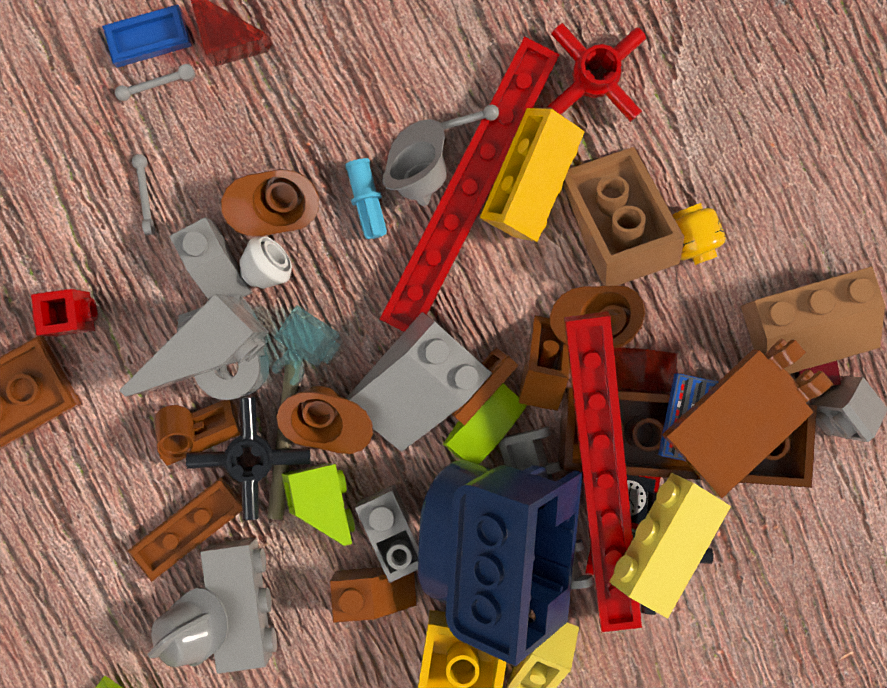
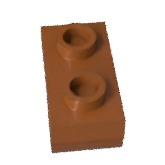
(184, 432)

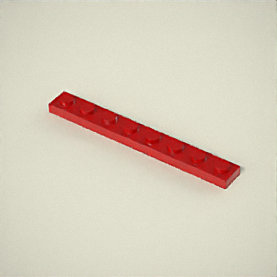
(469, 186)
(602, 461)

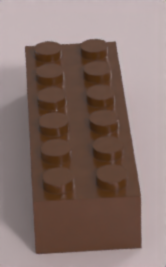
(642, 430)

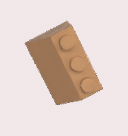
(825, 318)

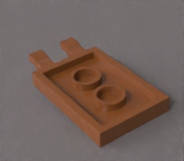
(746, 416)

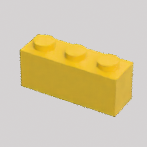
(532, 174)

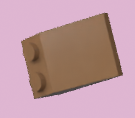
(622, 218)

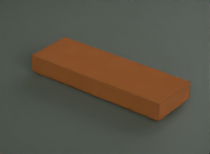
(187, 528)

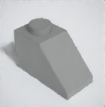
(209, 259)

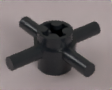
(259, 447)

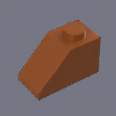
(545, 367)
(369, 595)

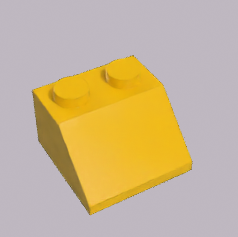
(454, 663)

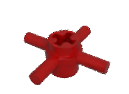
(595, 57)

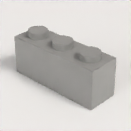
(235, 576)

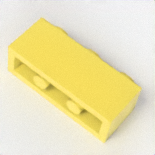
(669, 544)

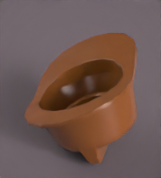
(270, 202)
(621, 302)
(324, 421)

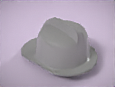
(416, 161)
(190, 629)

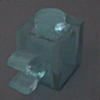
(306, 339)

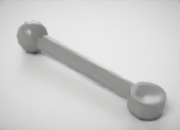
(184, 72)
(490, 113)
(140, 162)

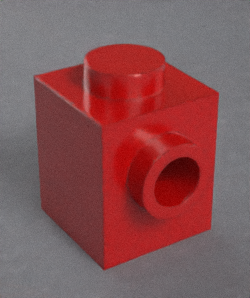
(63, 312)

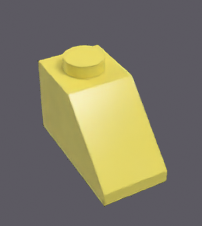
(548, 662)

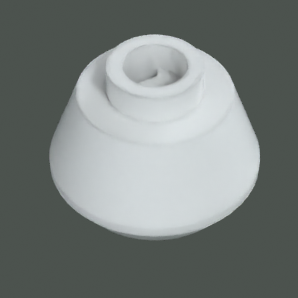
(264, 263)

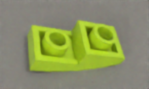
(486, 427)

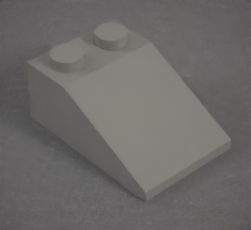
(210, 340)
(418, 383)

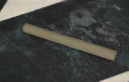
(277, 490)

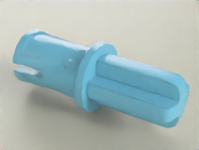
(366, 198)

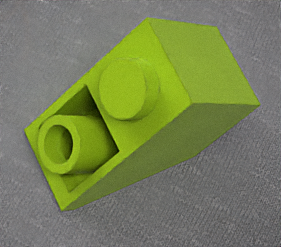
(317, 499)

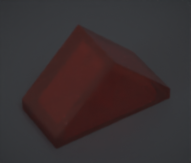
(226, 35)
(645, 369)

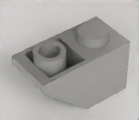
(850, 410)
(390, 532)

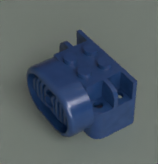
(498, 550)

